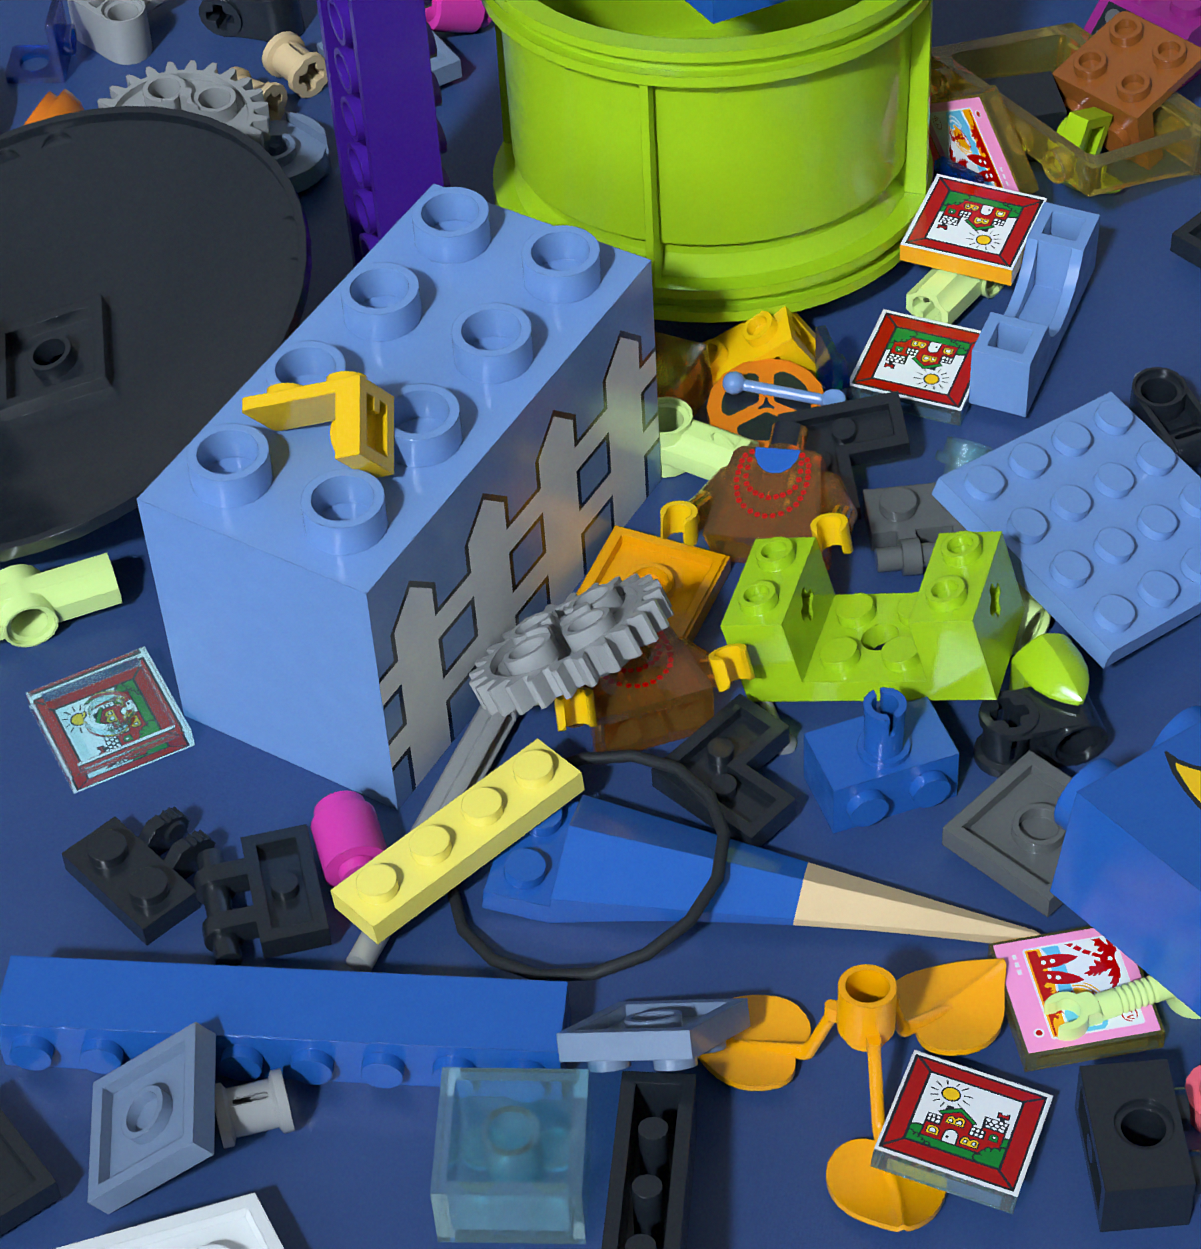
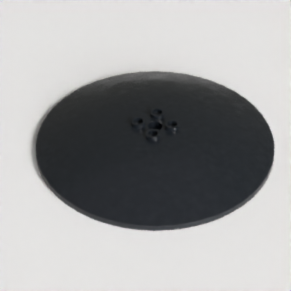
(164, 276)

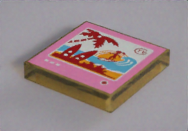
(978, 134)
(1073, 963)

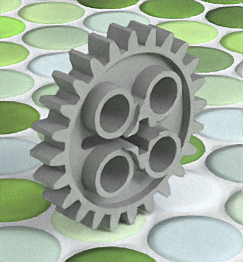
(201, 93)
(571, 645)

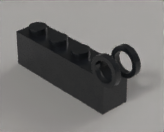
(652, 1162)

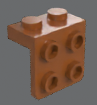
(1128, 73)

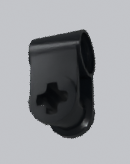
(252, 18)
(1169, 410)
(1033, 722)

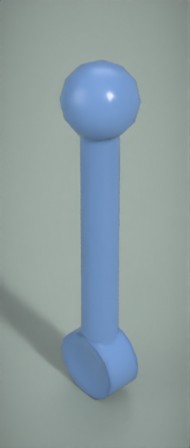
(736, 383)

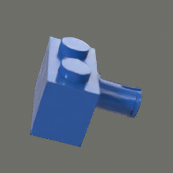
(881, 762)

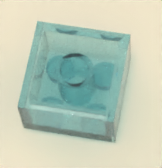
(512, 1156)

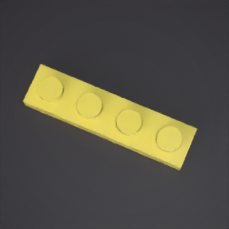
(457, 840)

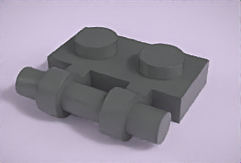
(905, 526)

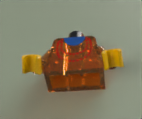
(767, 496)
(655, 695)

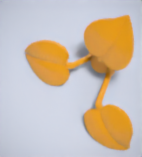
(948, 1008)

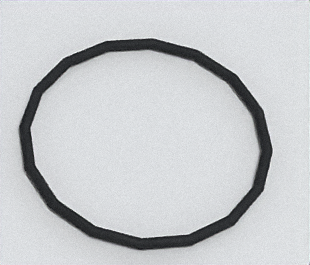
(661, 941)

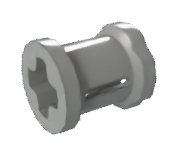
(252, 1108)

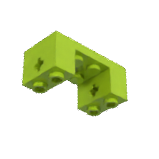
(819, 644)

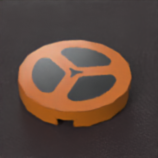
(755, 413)

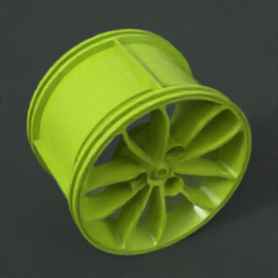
(732, 153)

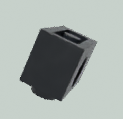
(1132, 1182)

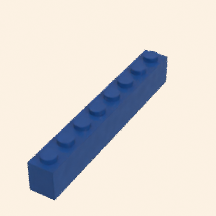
(268, 1018)

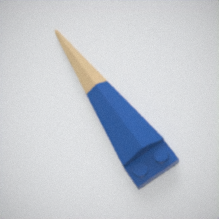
(631, 866)

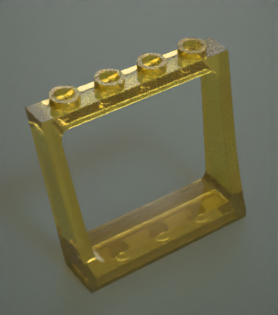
(1177, 122)

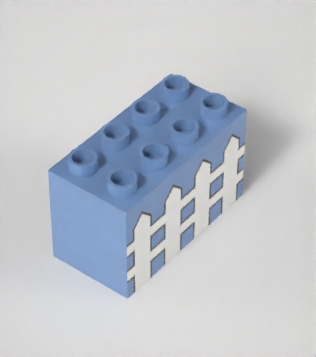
(350, 605)

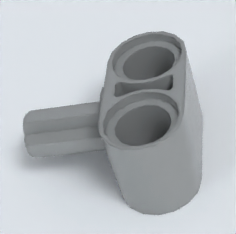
(115, 27)

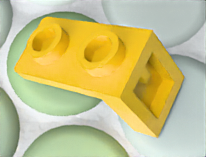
(763, 337)
(358, 411)

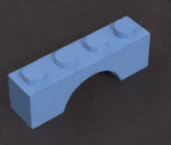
(1021, 344)

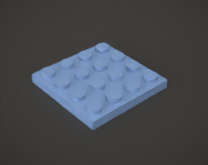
(1093, 524)

